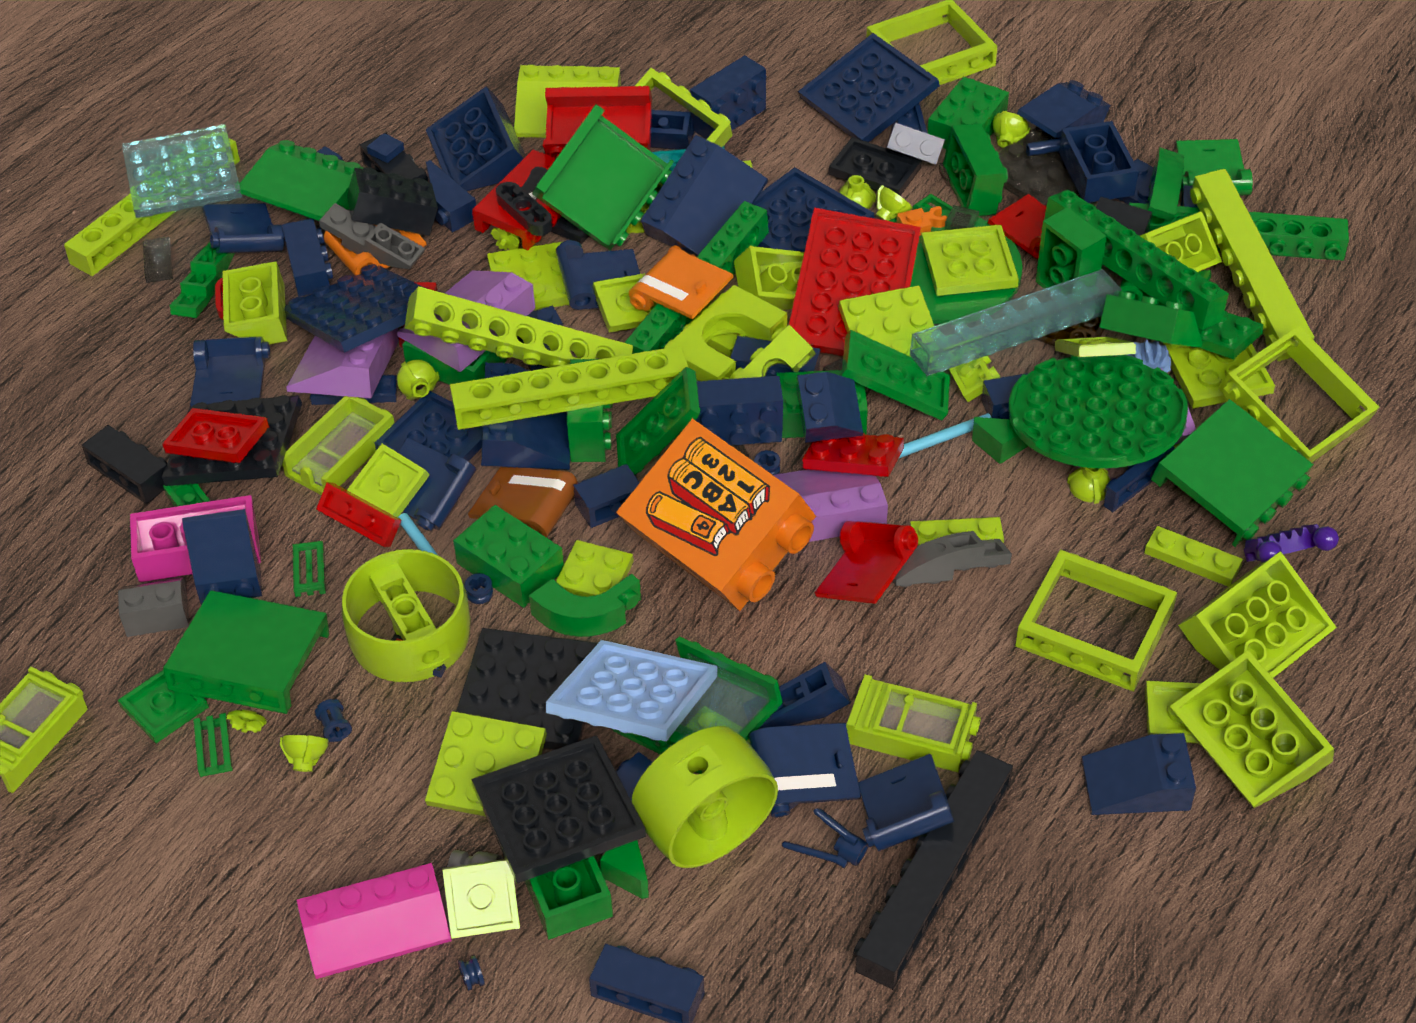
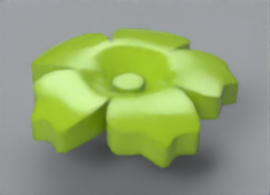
(505, 239)
(246, 720)

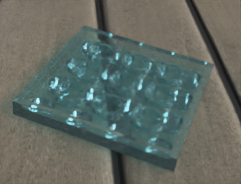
(181, 171)

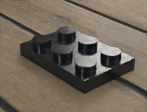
(875, 165)

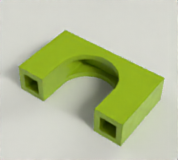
(731, 313)

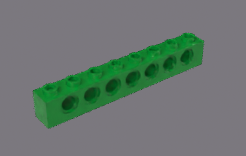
(743, 229)
(1286, 233)
(1148, 265)

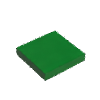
(160, 709)

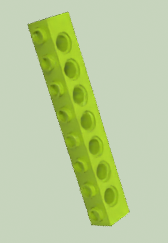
(114, 233)
(508, 325)
(565, 387)

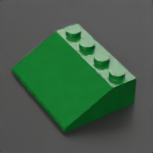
(299, 179)

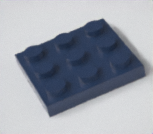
(434, 425)

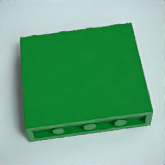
(602, 180)
(1236, 470)
(244, 651)

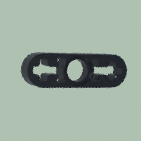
(522, 199)

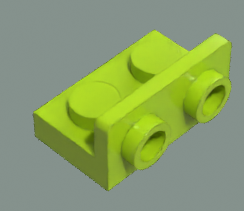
(971, 376)

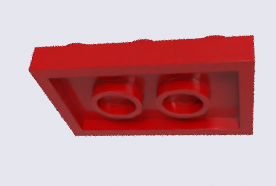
(215, 435)
(855, 455)

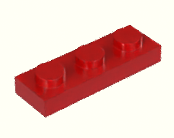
(358, 514)

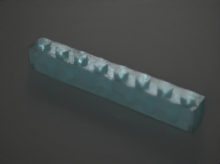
(1011, 322)

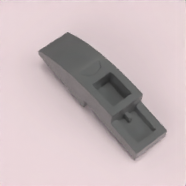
(381, 241)
(939, 558)

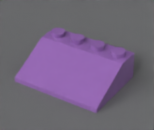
(490, 288)
(348, 374)
(838, 499)

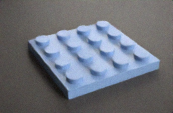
(632, 690)

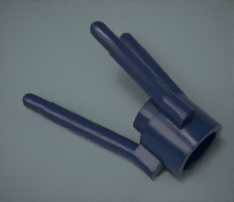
(849, 846)

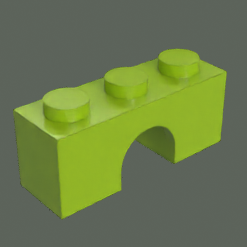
(786, 349)

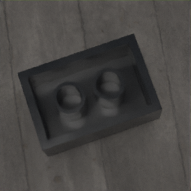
(392, 201)

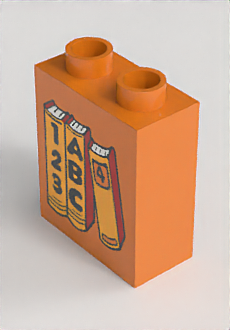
(718, 515)

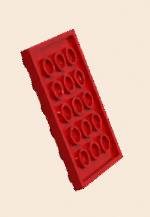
(847, 260)

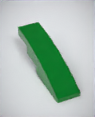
(1165, 184)
(200, 283)

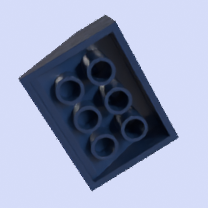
(476, 142)
(700, 196)
(527, 441)

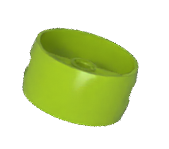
(392, 581)
(707, 813)

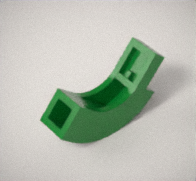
(584, 615)

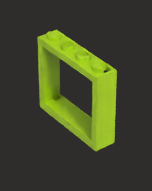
(951, 66)
(698, 107)
(1321, 370)
(1080, 654)

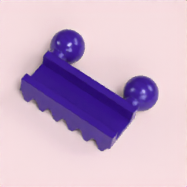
(1291, 541)

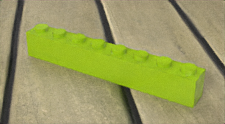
(1247, 256)

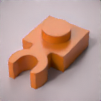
(923, 219)

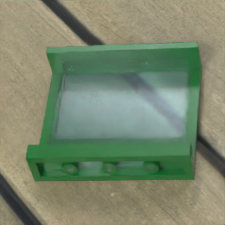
(735, 699)

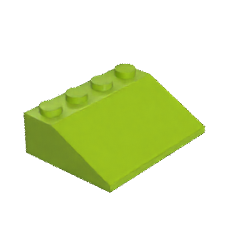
(531, 85)
(1261, 613)
(1253, 730)

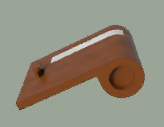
(529, 495)

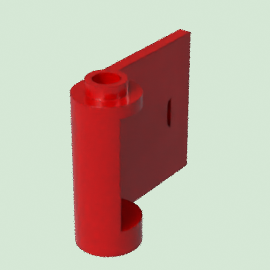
(1022, 223)
(870, 560)

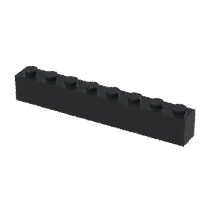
(932, 871)

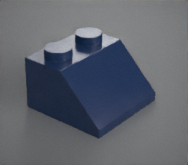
(828, 406)

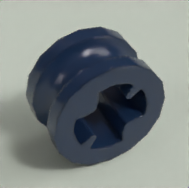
(769, 461)
(475, 582)
(471, 972)

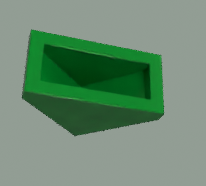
(997, 438)
(626, 869)

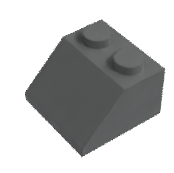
(154, 606)

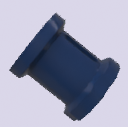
(333, 720)

